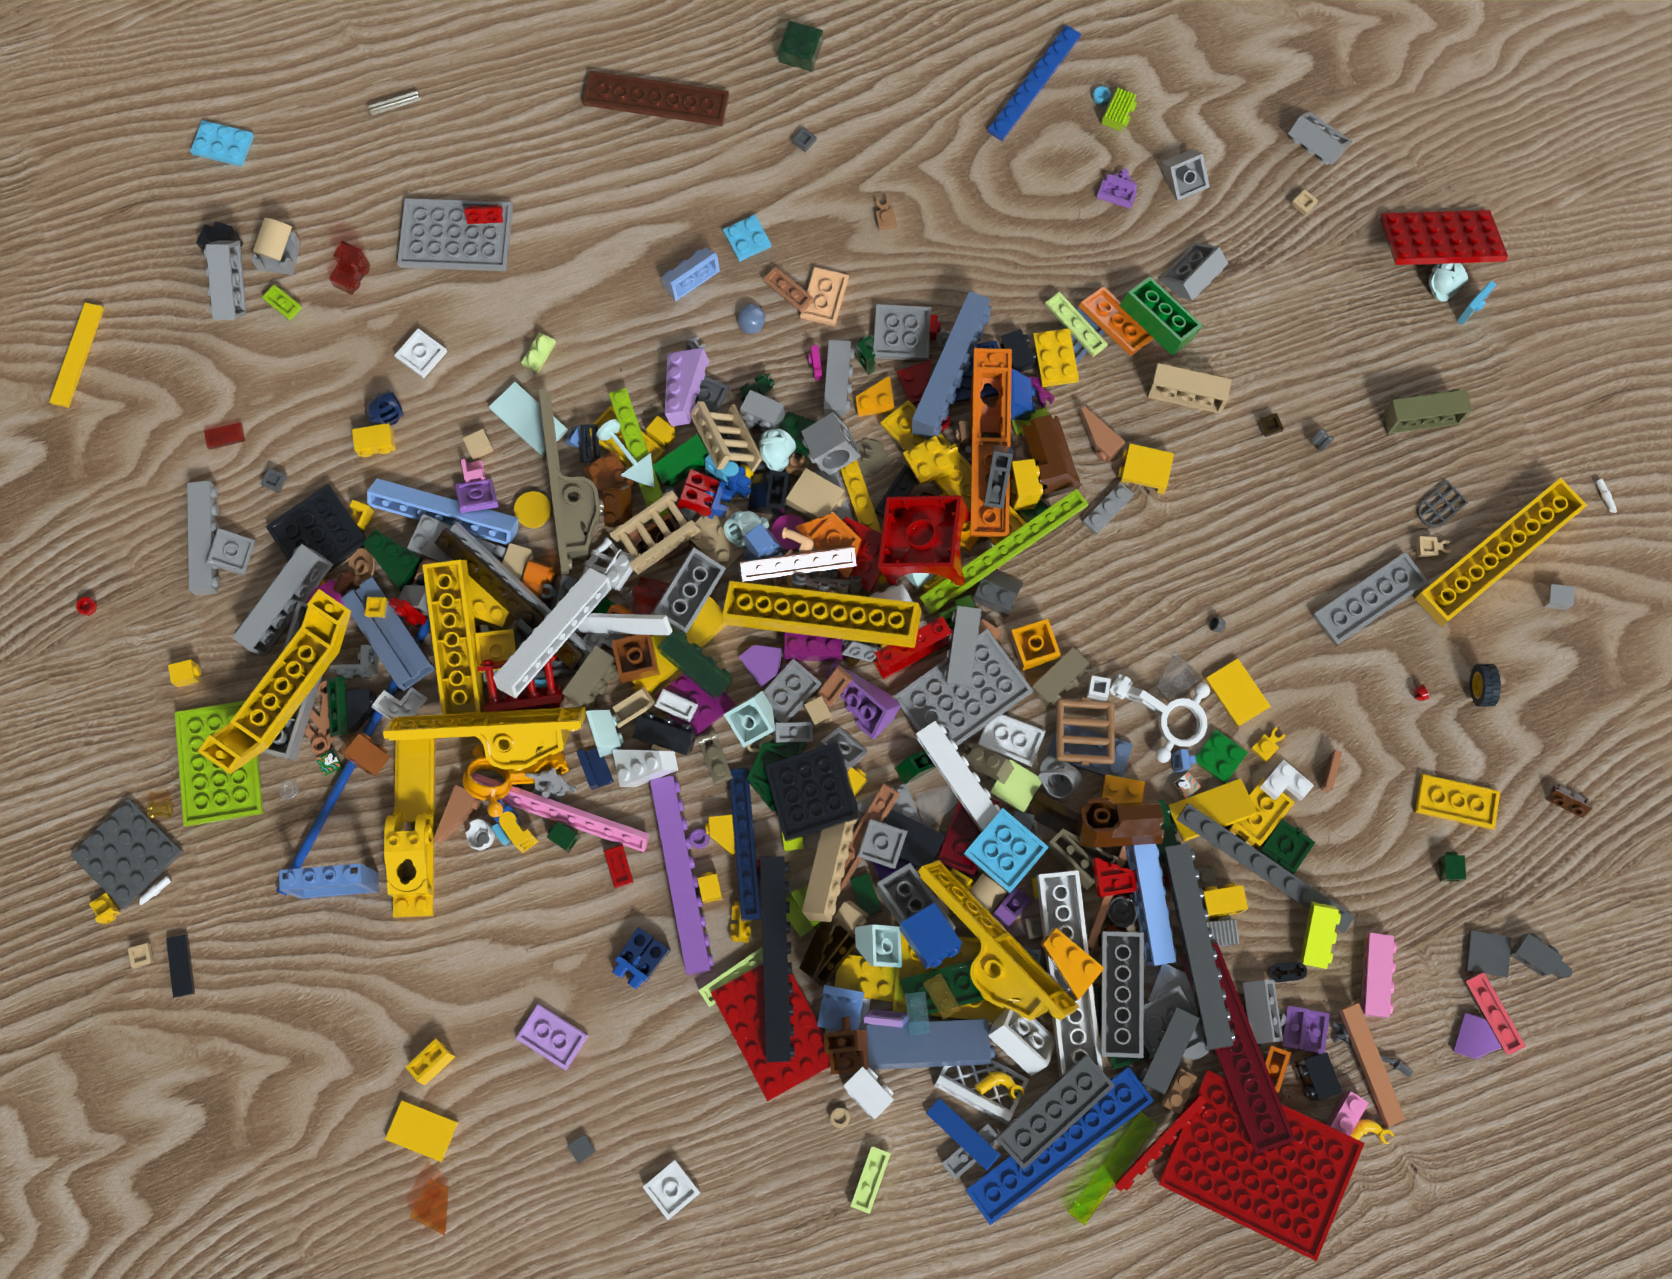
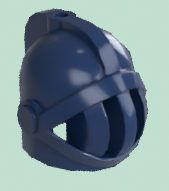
(384, 409)

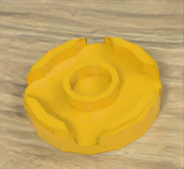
(533, 509)

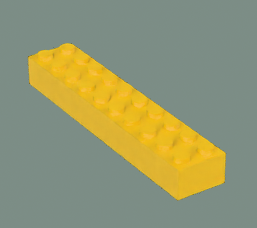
(1500, 552)
(822, 614)

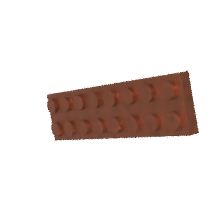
(656, 98)

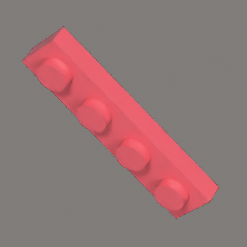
(1495, 1013)

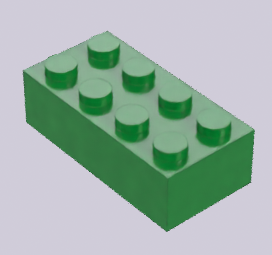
(1161, 315)

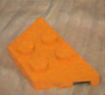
(831, 533)

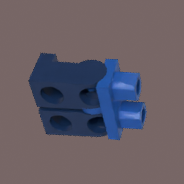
(636, 962)

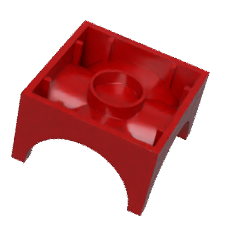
(923, 537)

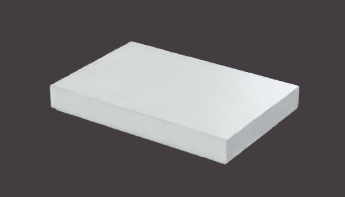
(1012, 739)

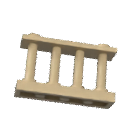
(717, 445)
(656, 550)

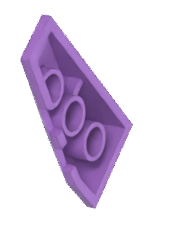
(869, 704)

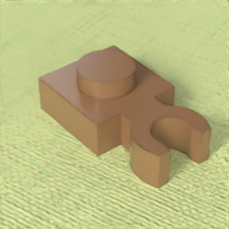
(885, 216)
(962, 433)

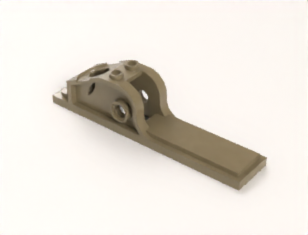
(570, 517)

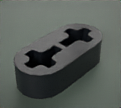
(1287, 977)

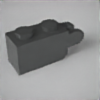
(1540, 957)

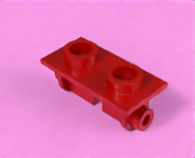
(482, 215)

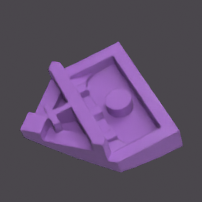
(1118, 189)
(762, 662)
(1475, 1038)

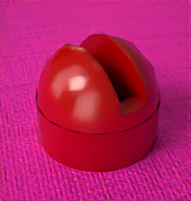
(1422, 693)

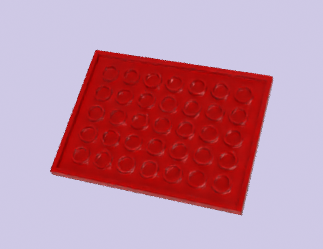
(1278, 1192)

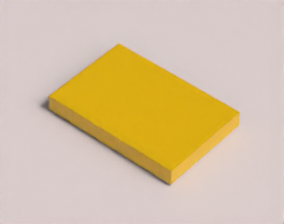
(1237, 692)
(421, 1131)

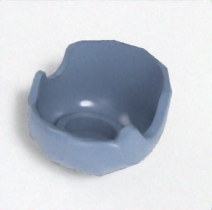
(751, 318)

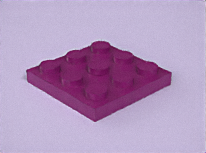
(708, 709)

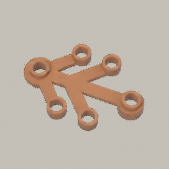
(322, 723)

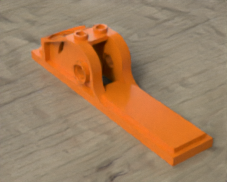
(990, 367)

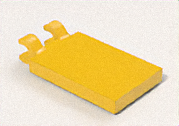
(1269, 814)

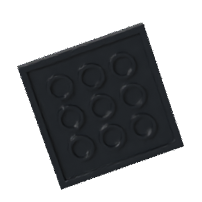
(321, 525)
(812, 791)

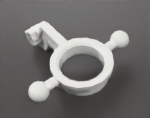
(1122, 688)

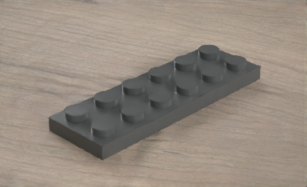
(1054, 1111)

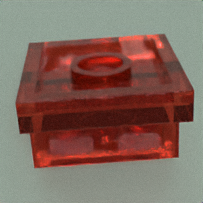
(647, 595)

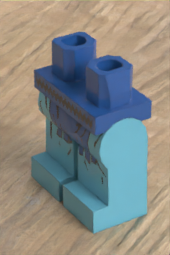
(731, 475)

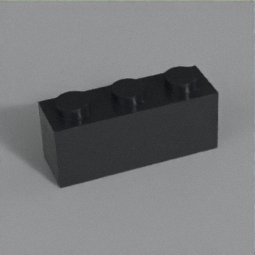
(665, 733)

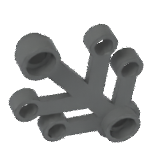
(824, 582)

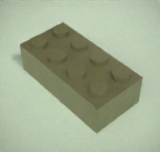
(1427, 411)

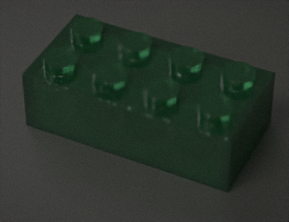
(695, 665)

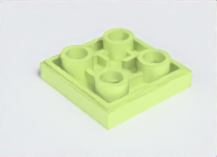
(1018, 788)

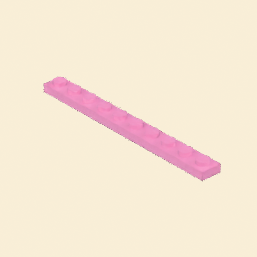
(570, 816)

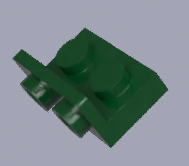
(865, 353)

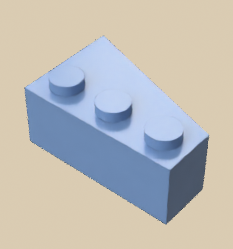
(761, 544)

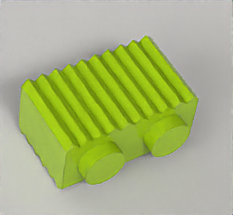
(1119, 108)

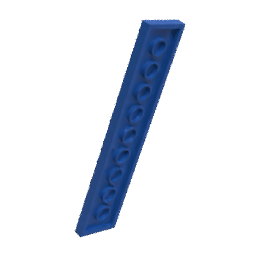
(1010, 1184)

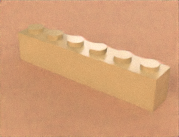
(827, 872)

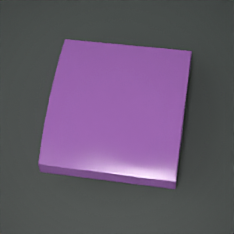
(1306, 1030)

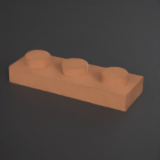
(788, 290)

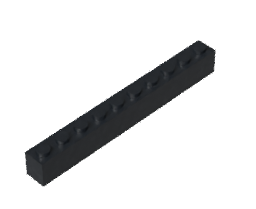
(775, 959)

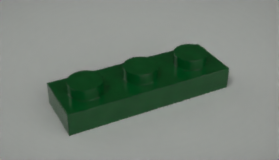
(337, 706)

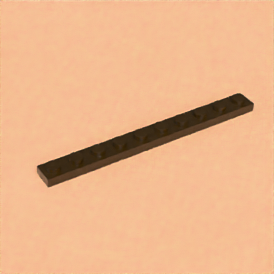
(502, 591)

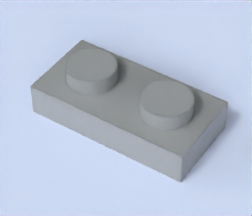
(793, 732)

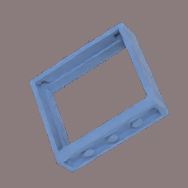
(328, 881)

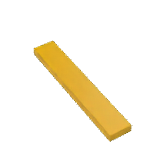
(76, 355)

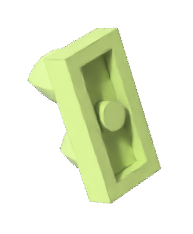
(538, 352)

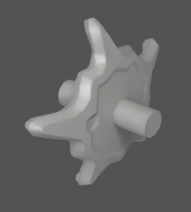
(550, 784)

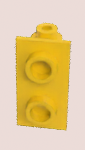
(739, 932)

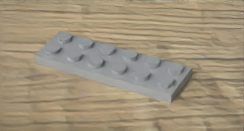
(1370, 599)

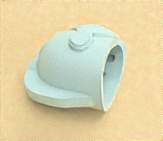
(1445, 282)
(776, 450)
(745, 522)

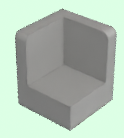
(1560, 597)

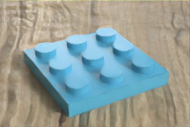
(1006, 850)

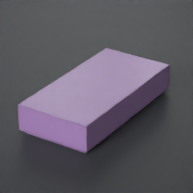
(886, 1018)

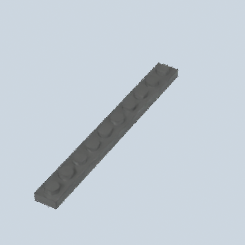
(1257, 862)

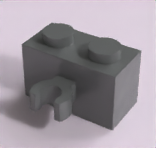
(558, 590)

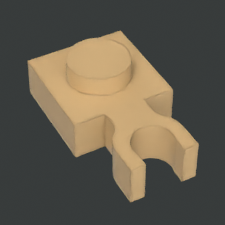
(1430, 547)

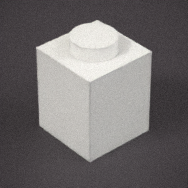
(1098, 688)

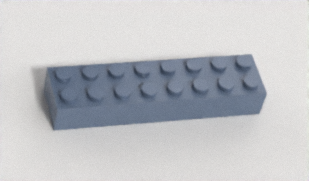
(951, 366)

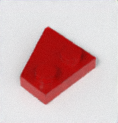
(1112, 878)

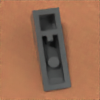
(998, 476)

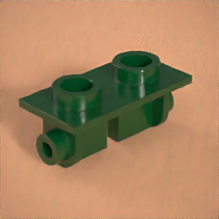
(761, 383)

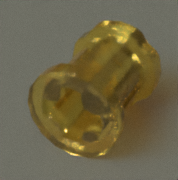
(160, 809)

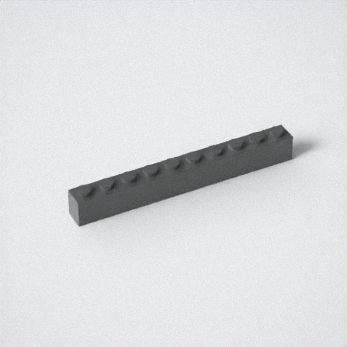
(1198, 948)

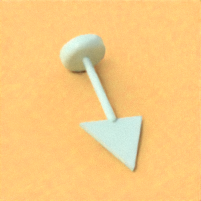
(641, 471)

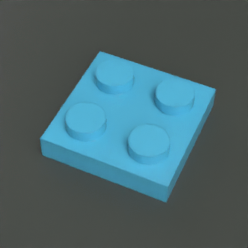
(747, 238)

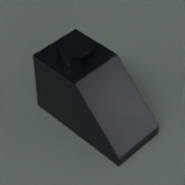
(359, 707)

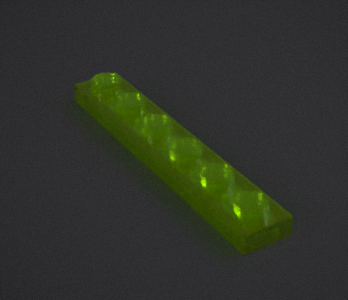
(1112, 1168)

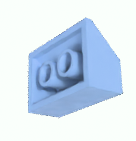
(691, 273)

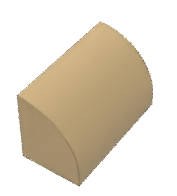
(272, 239)
(987, 892)

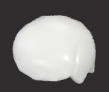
(480, 834)

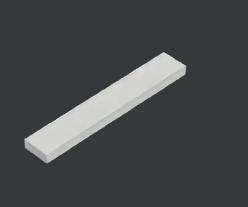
(625, 624)

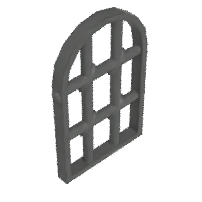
(1442, 498)

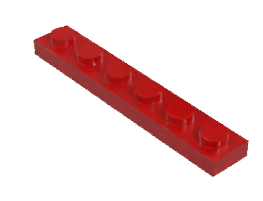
(1154, 1151)

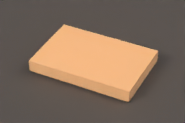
(828, 292)

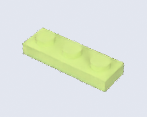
(870, 1180)

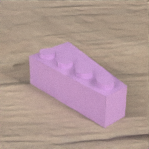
(683, 383)

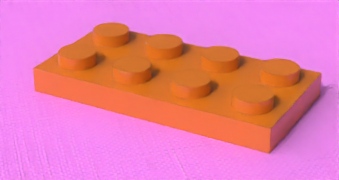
(1111, 318)

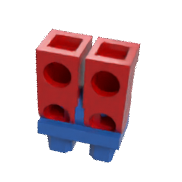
(704, 494)

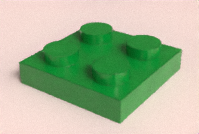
(1220, 756)

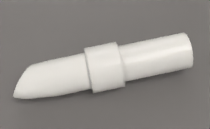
(1606, 495)
(155, 889)

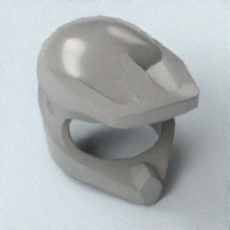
(1061, 775)

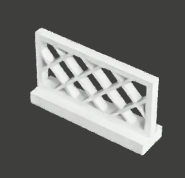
(979, 1101)

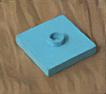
(1477, 303)

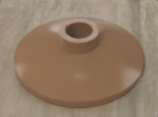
(362, 565)

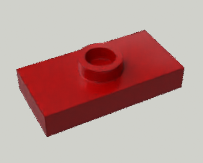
(618, 866)

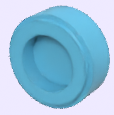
(1101, 95)

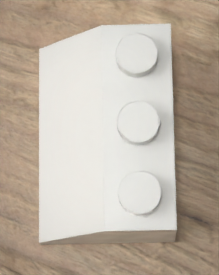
(1023, 1040)

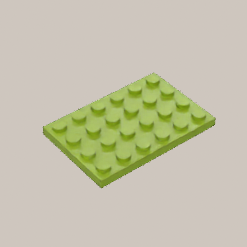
(206, 789)

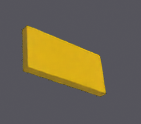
(610, 445)
(1457, 801)
(1221, 804)

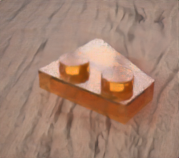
(432, 1207)

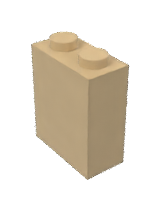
(815, 496)

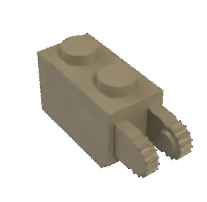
(988, 762)

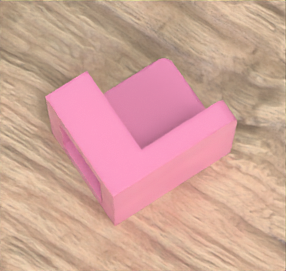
(473, 471)

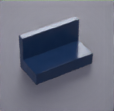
(595, 768)

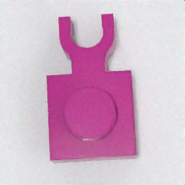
(814, 358)

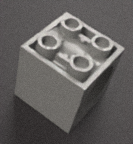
(830, 444)

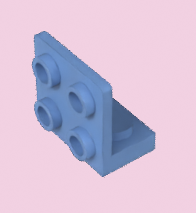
(837, 1004)

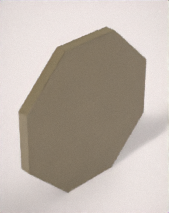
(872, 457)

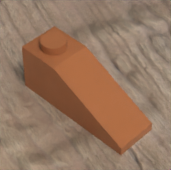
(1102, 438)
(458, 810)

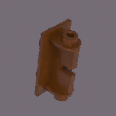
(1577, 804)

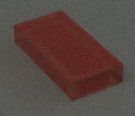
(224, 435)

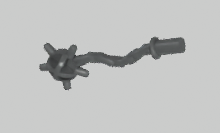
(1342, 1035)

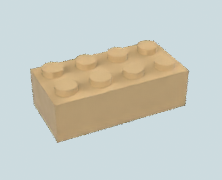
(1189, 388)

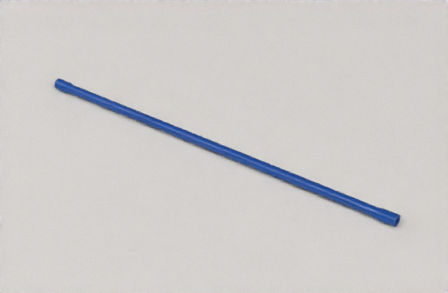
(346, 773)

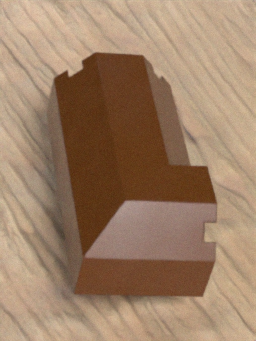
(1049, 448)
(1120, 823)

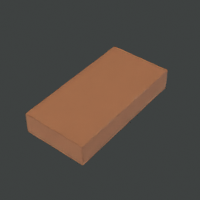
(835, 685)
(1331, 771)

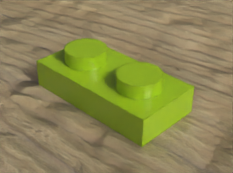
(282, 302)

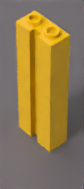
(704, 628)

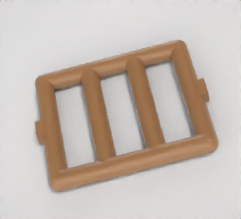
(1061, 738)

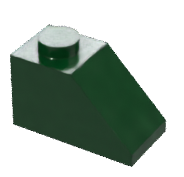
(914, 767)

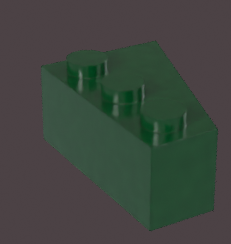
(393, 558)

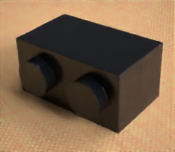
(1022, 356)

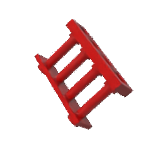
(929, 640)
(532, 698)

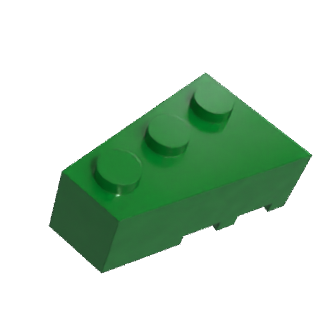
(678, 463)

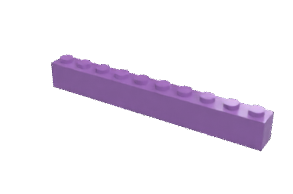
(680, 875)

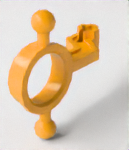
(510, 776)

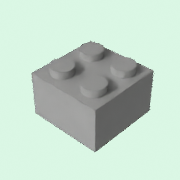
(761, 412)

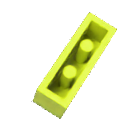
(1320, 935)

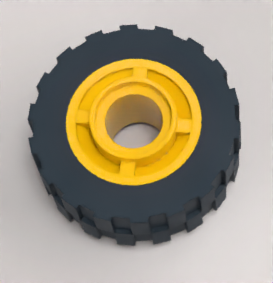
(1485, 685)

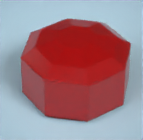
(86, 606)

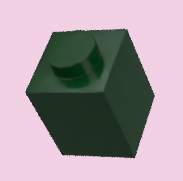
(562, 836)
(1452, 867)

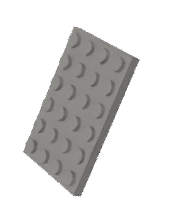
(439, 237)
(964, 710)

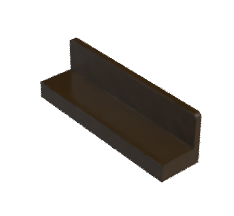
(1053, 814)

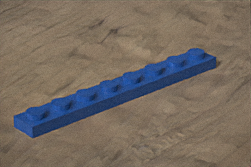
(1034, 83)

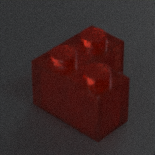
(350, 268)

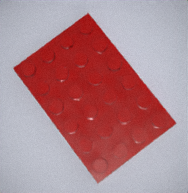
(1443, 237)
(744, 1012)

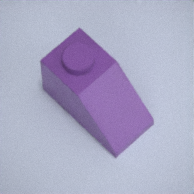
(1011, 907)

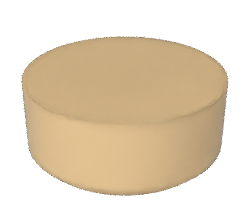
(840, 1117)

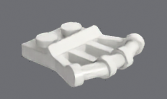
(618, 567)

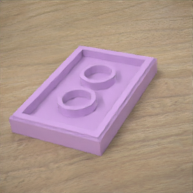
(552, 1037)

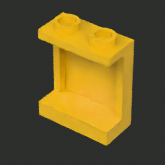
(1146, 467)

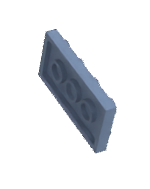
(1122, 752)

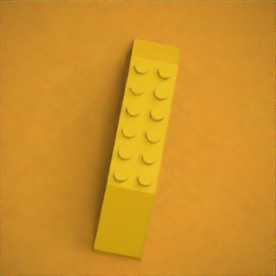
(282, 687)

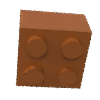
(635, 657)
(364, 754)

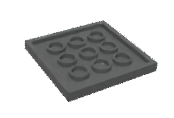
(126, 854)

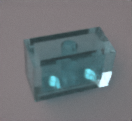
(917, 1014)

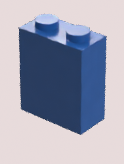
(930, 936)

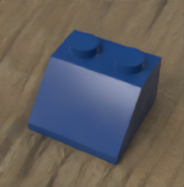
(1021, 395)

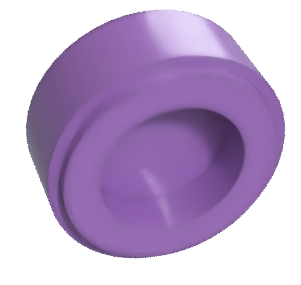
(699, 838)

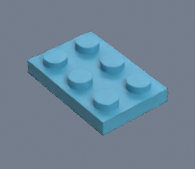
(222, 143)

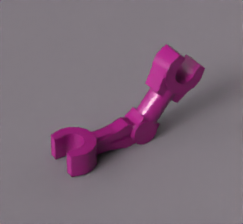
(1042, 394)

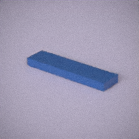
(963, 1134)

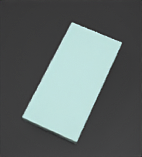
(523, 416)

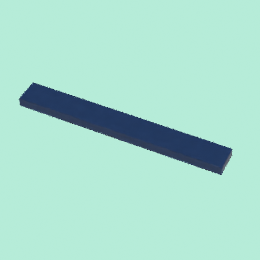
(745, 845)

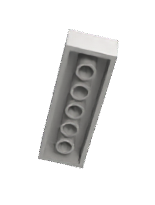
(278, 604)
(1122, 994)

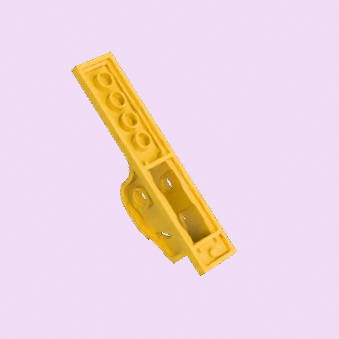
(508, 737)
(413, 804)
(1003, 966)

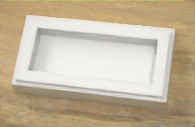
(676, 705)

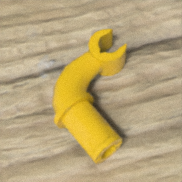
(997, 1078)
(1366, 1125)

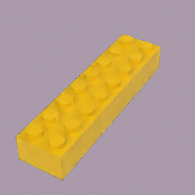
(453, 637)

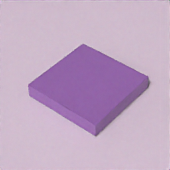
(476, 495)

